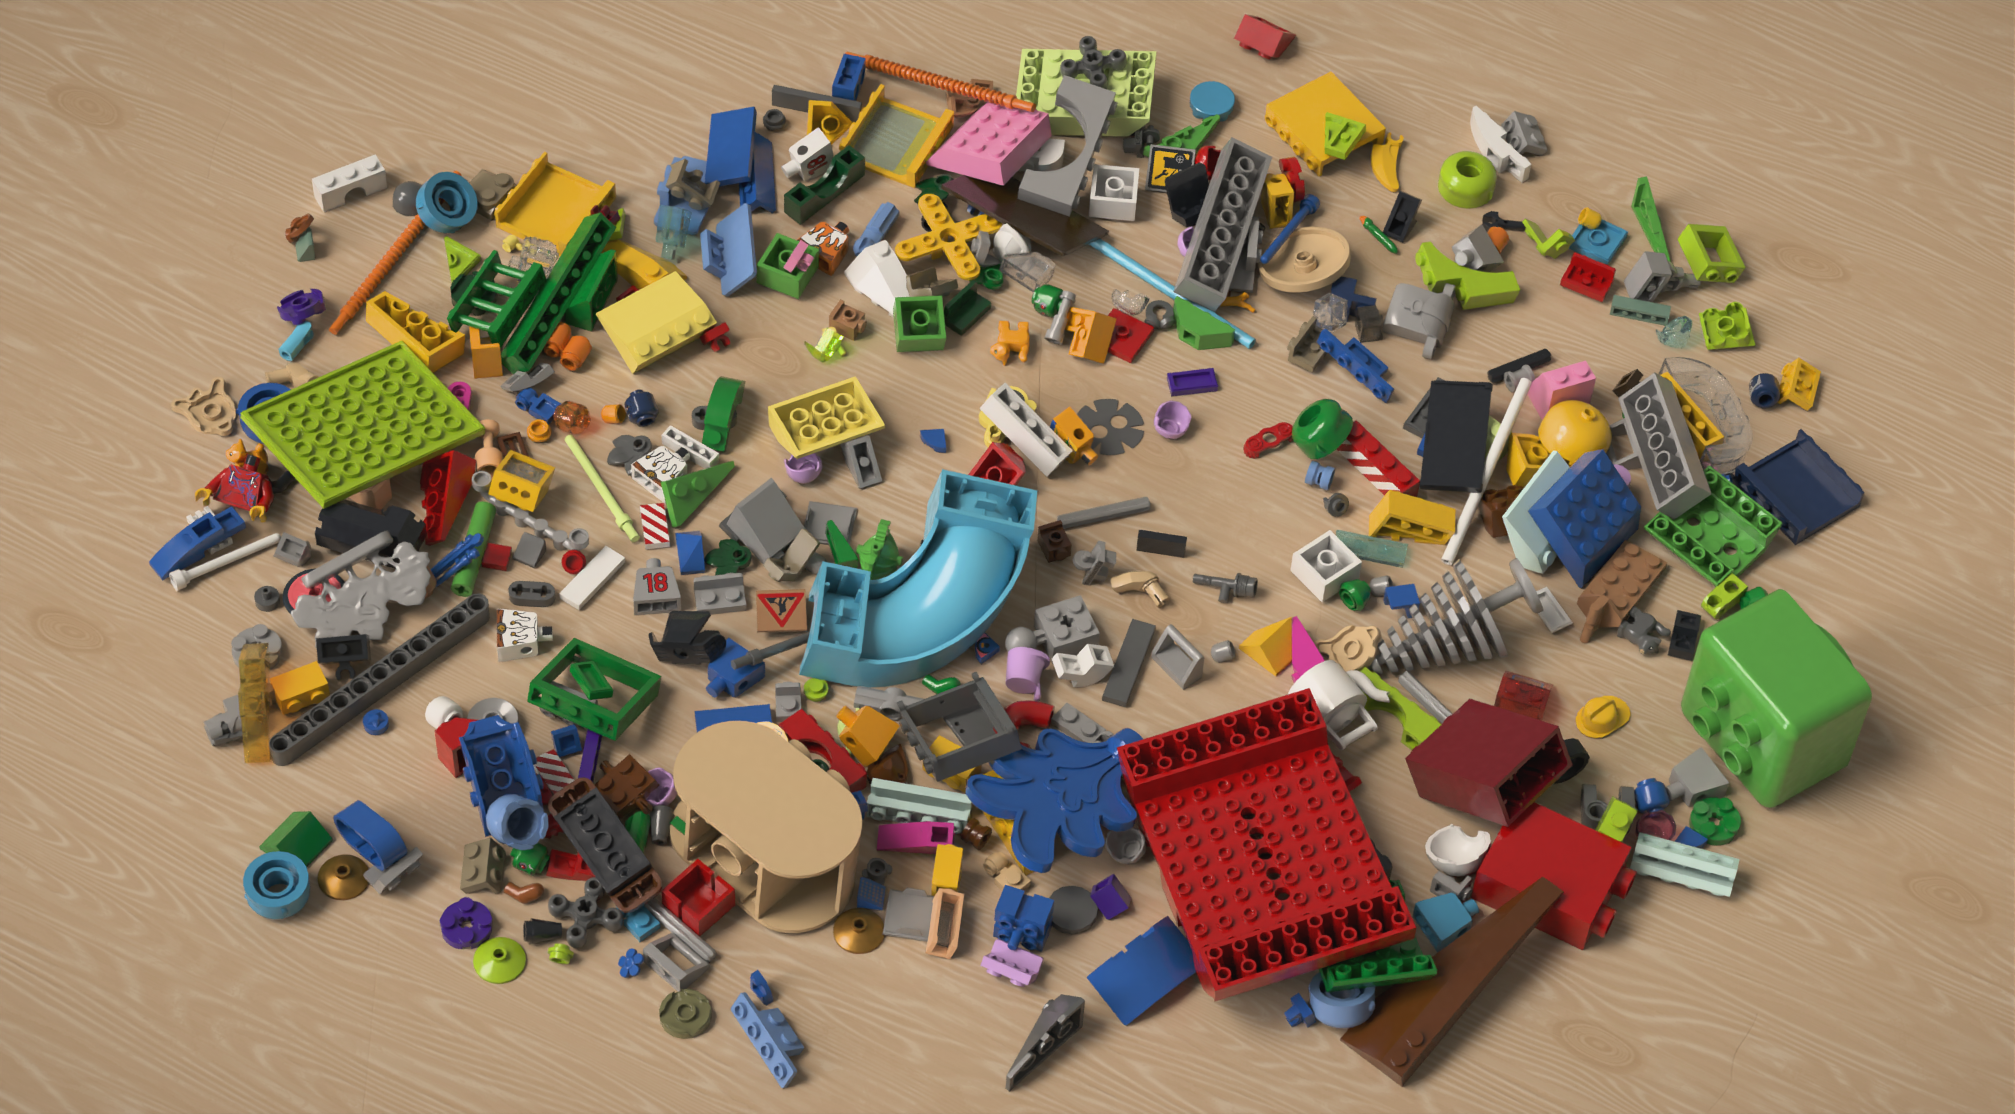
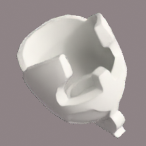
(1010, 242)

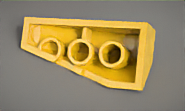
(640, 266)
(1525, 457)

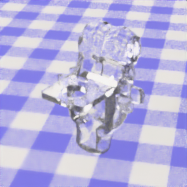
(536, 251)

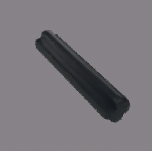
(1533, 360)

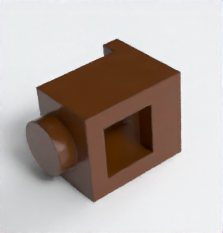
(1054, 541)

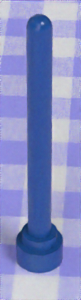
(1307, 206)

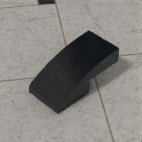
(1684, 635)

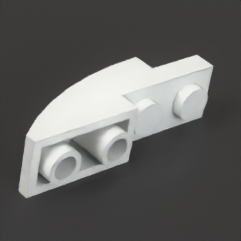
(1492, 144)

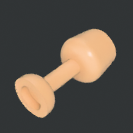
(488, 457)

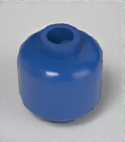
(1651, 796)

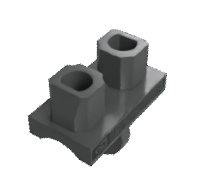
(1143, 135)

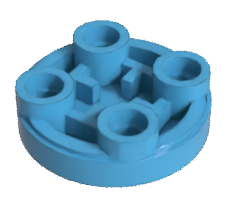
(1212, 99)

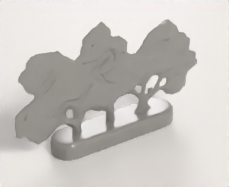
(362, 602)

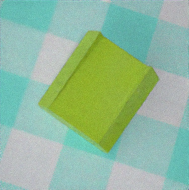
(1727, 327)

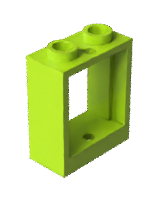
(1697, 238)

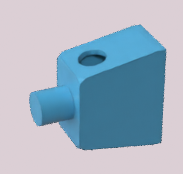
(1444, 918)

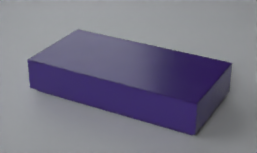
(1192, 382)

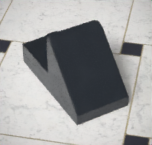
(1402, 216)

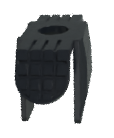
(683, 641)

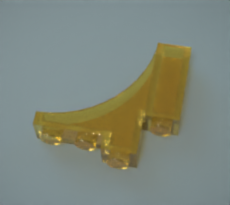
(254, 701)

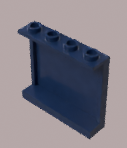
(1800, 487)

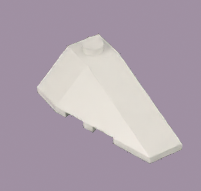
(878, 275)

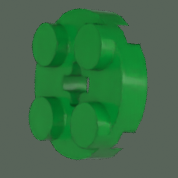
(1720, 809)

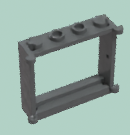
(951, 701)

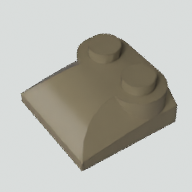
(491, 191)

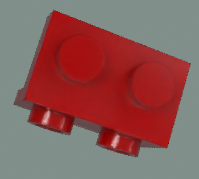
(1588, 277)

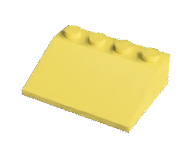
(656, 321)
(824, 418)

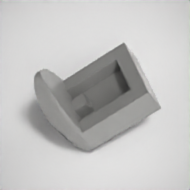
(980, 249)
(293, 550)

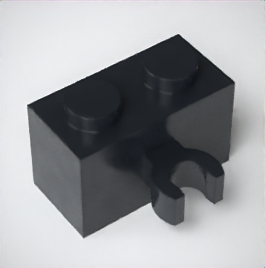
(343, 651)

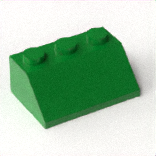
(593, 292)

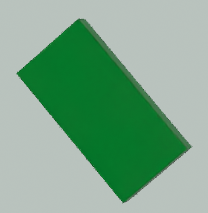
(591, 680)

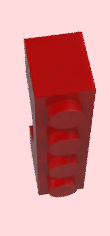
(808, 732)

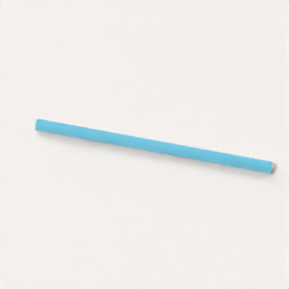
(1162, 285)

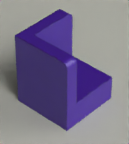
(1110, 896)

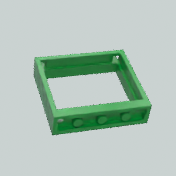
(583, 711)

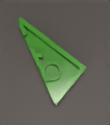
(1190, 137)
(1646, 213)
(688, 491)

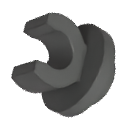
(1336, 504)

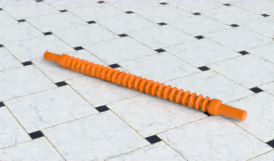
(923, 77)
(348, 311)

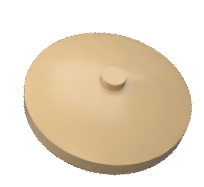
(1306, 260)

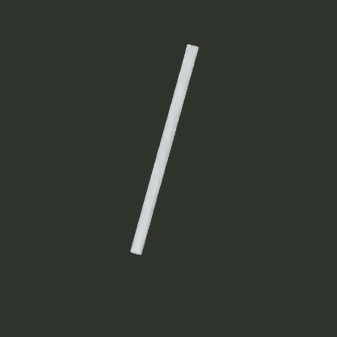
(1489, 466)

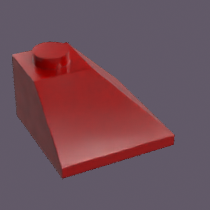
(1000, 465)

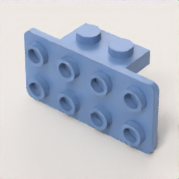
(668, 199)
(731, 250)

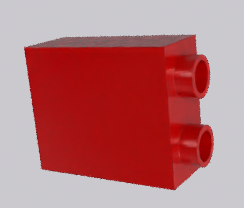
(1570, 856)

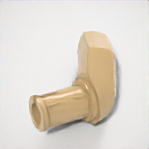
(293, 373)
(1141, 581)

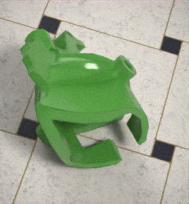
(880, 553)

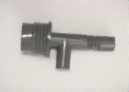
(1242, 585)

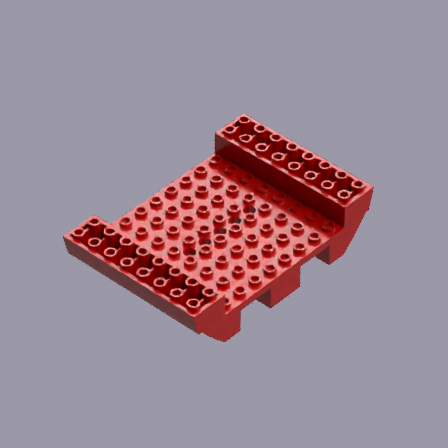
(1190, 807)

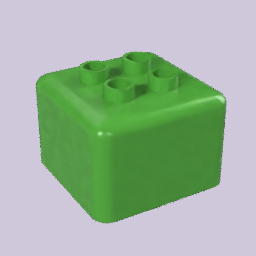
(1775, 698)

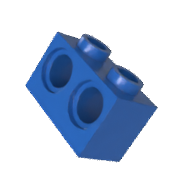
(849, 77)

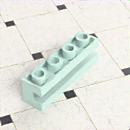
(916, 803)
(1684, 864)

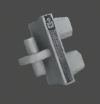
(1095, 563)

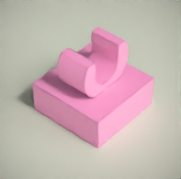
(799, 258)

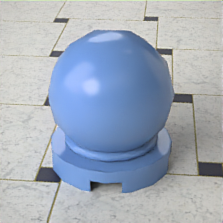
(516, 821)

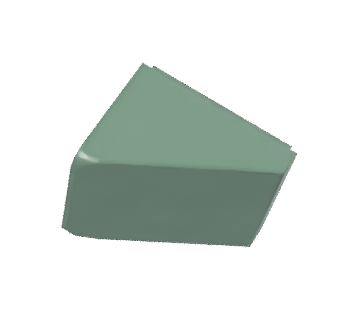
(305, 246)

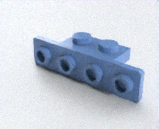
(770, 1036)

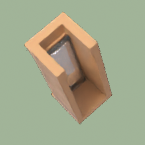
(945, 923)

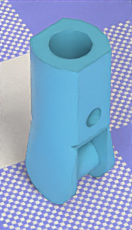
(296, 341)

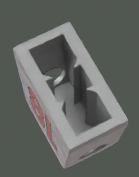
(656, 589)

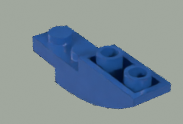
(193, 540)

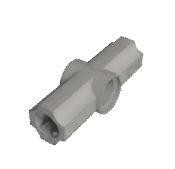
(883, 701)

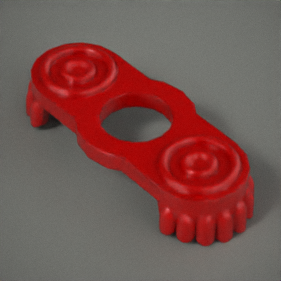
(1256, 444)

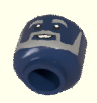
(1764, 390)

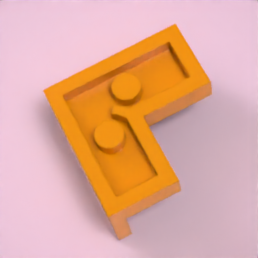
(1091, 333)
(485, 356)

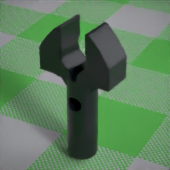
(1496, 221)

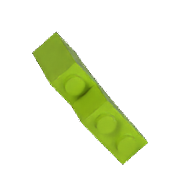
(1473, 287)

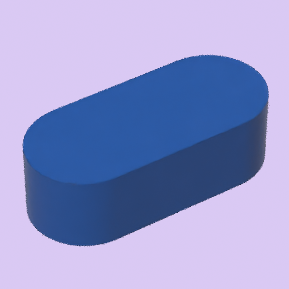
(370, 835)

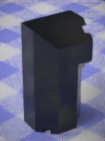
(351, 523)

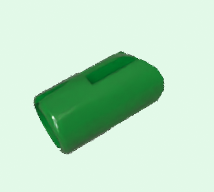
(638, 828)

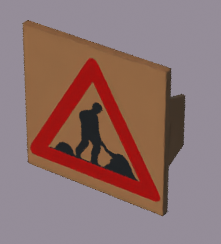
(781, 610)

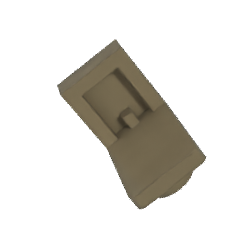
(794, 559)

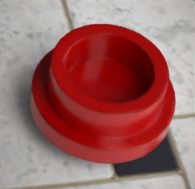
(573, 561)

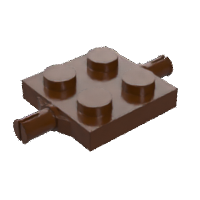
(626, 786)

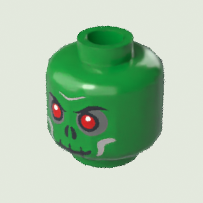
(1047, 300)
(531, 860)

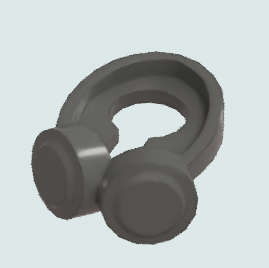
(1151, 318)

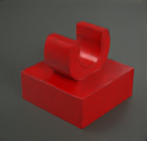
(716, 334)

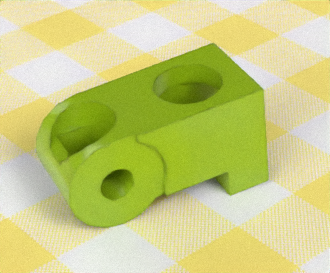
(1724, 596)

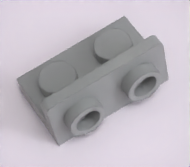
(720, 593)

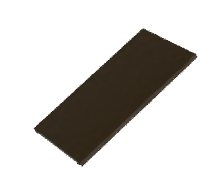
(1044, 226)

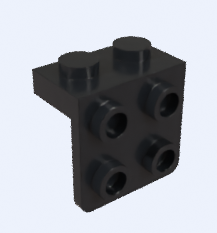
(1187, 193)

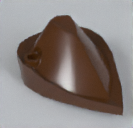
(889, 766)

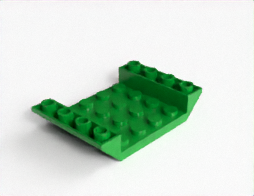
(1382, 967)

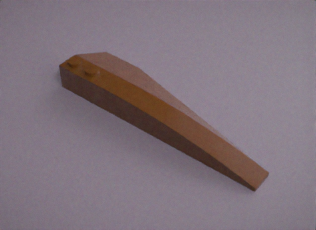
(1418, 1014)

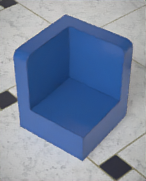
(1401, 597)

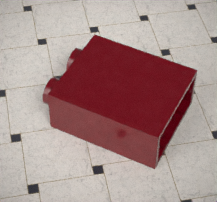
(1488, 762)

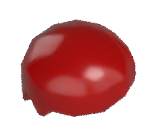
(1209, 157)

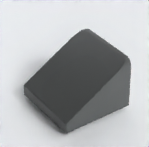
(530, 550)

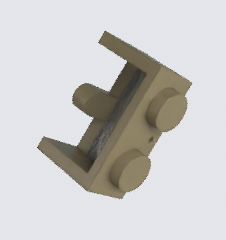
(690, 187)

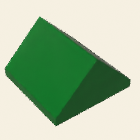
(299, 835)

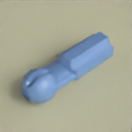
(877, 227)

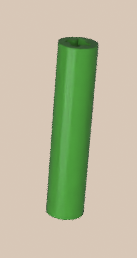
(481, 523)

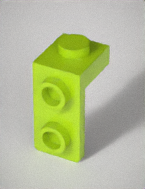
(1554, 245)

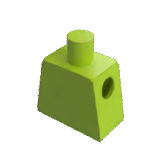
(1616, 819)

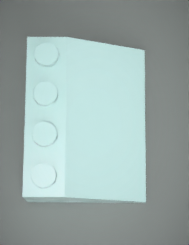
(1525, 536)

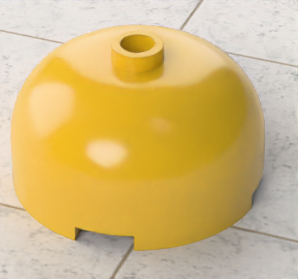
(1574, 429)

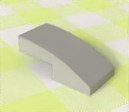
(522, 380)

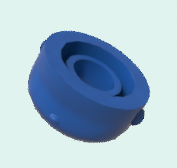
(255, 396)

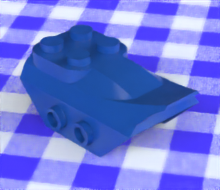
(498, 764)

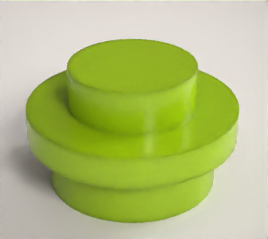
(816, 689)
(560, 954)

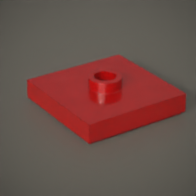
(1128, 336)

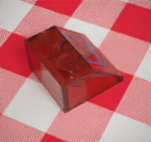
(1523, 695)

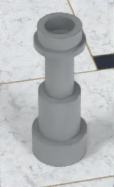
(1055, 333)

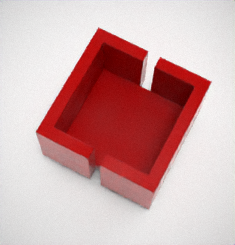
(694, 898)

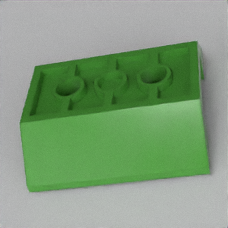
(1726, 520)

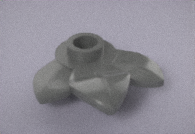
(628, 450)

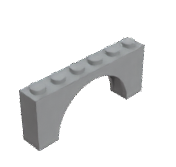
(1060, 188)

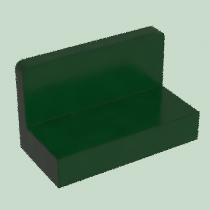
(965, 309)

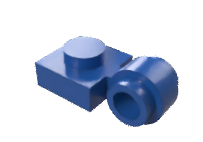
(540, 408)

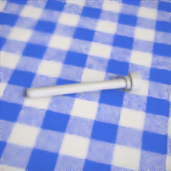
(181, 578)

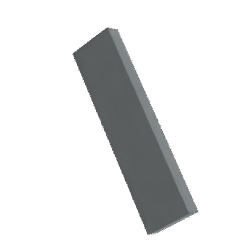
(799, 100)
(1128, 663)

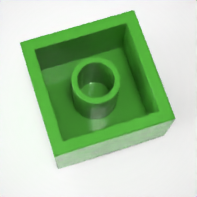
(771, 270)
(919, 323)

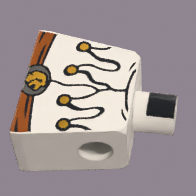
(658, 467)
(519, 634)

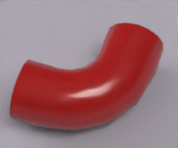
(1030, 713)

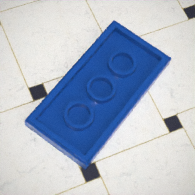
(731, 146)

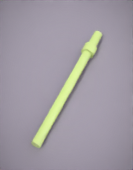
(622, 519)

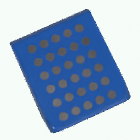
(870, 894)

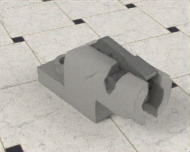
(228, 725)

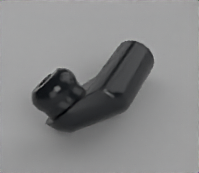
(282, 483)

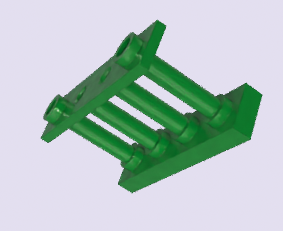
(510, 312)

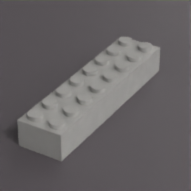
(1222, 224)

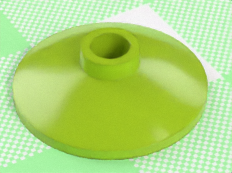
(500, 969)

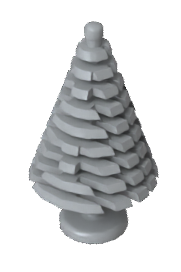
(1453, 622)

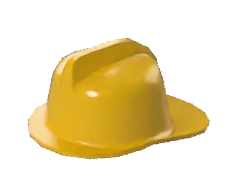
(1602, 716)

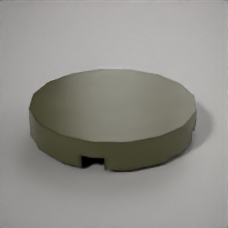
(685, 1013)

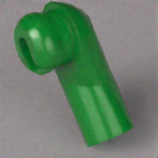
(940, 686)

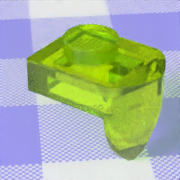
(826, 347)

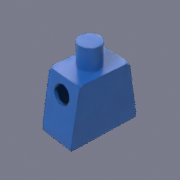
(725, 678)

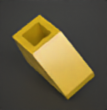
(947, 868)

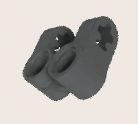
(1592, 807)

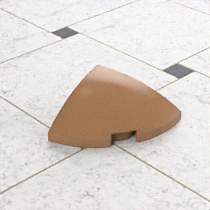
(966, 105)

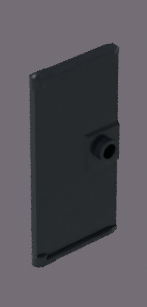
(1456, 436)

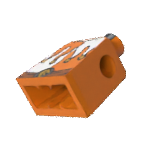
(831, 242)

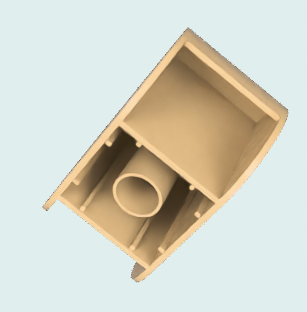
(768, 824)

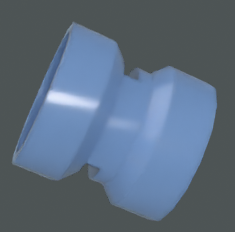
(1320, 475)

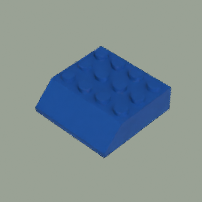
(1587, 515)

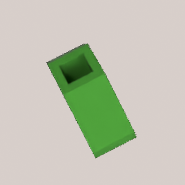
(1200, 327)

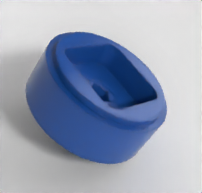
(375, 722)

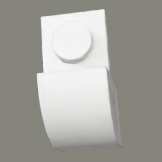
(1048, 158)
(1085, 668)

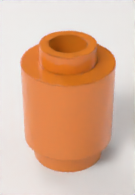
(1499, 238)
(558, 340)
(575, 352)

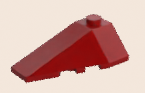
(445, 484)

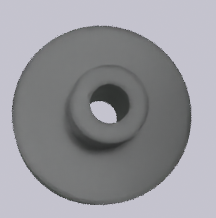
(267, 598)

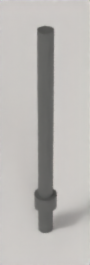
(756, 656)

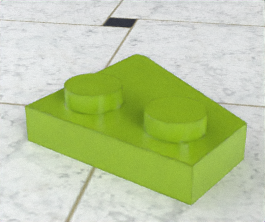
(1341, 135)

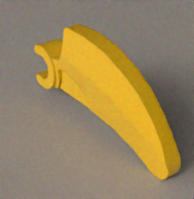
(1384, 162)

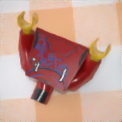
(241, 488)

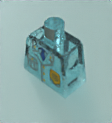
(676, 221)

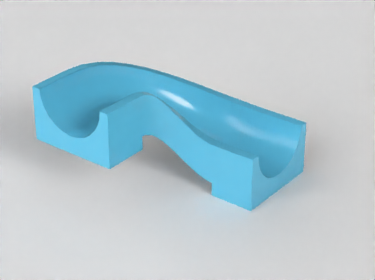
(934, 603)

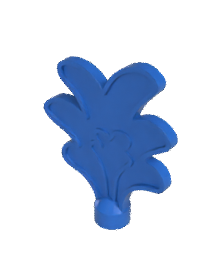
(1057, 790)

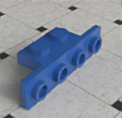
(1359, 362)

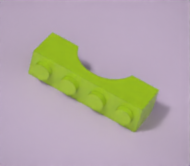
(1415, 722)

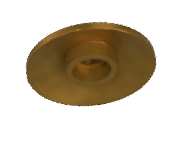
(343, 885)
(858, 939)

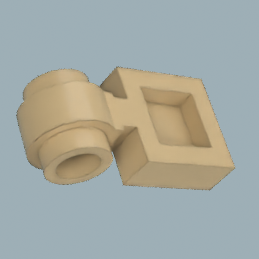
(1012, 876)

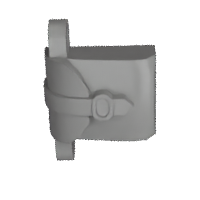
(1420, 315)

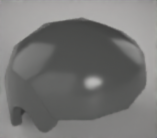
(405, 198)

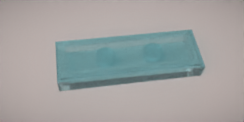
(1374, 548)

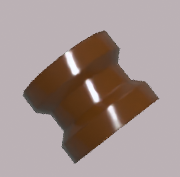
(976, 834)

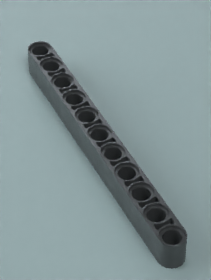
(374, 689)

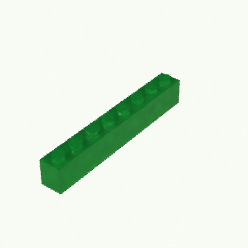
(557, 293)

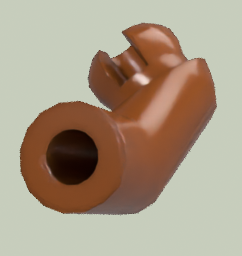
(524, 894)

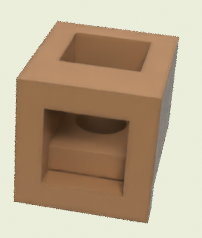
(847, 320)

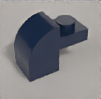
(1345, 288)

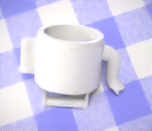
(1341, 699)

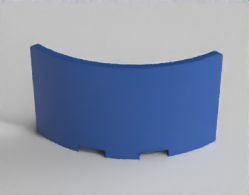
(1145, 972)

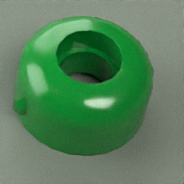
(1321, 428)

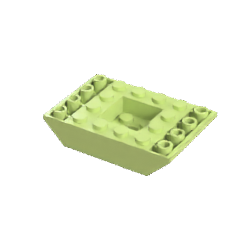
(1133, 85)

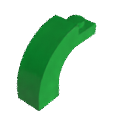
(720, 411)

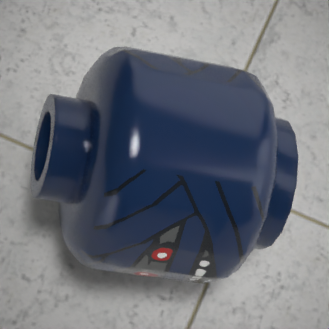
(641, 408)

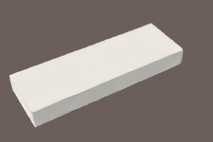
(592, 578)

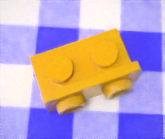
(1799, 383)

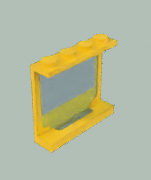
(897, 138)

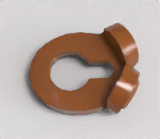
(298, 226)

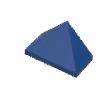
(690, 552)

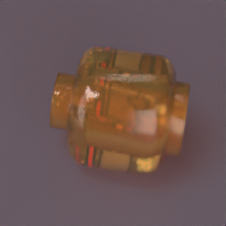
(572, 417)

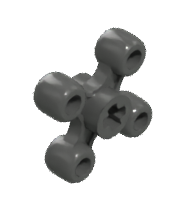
(1093, 63)
(585, 913)

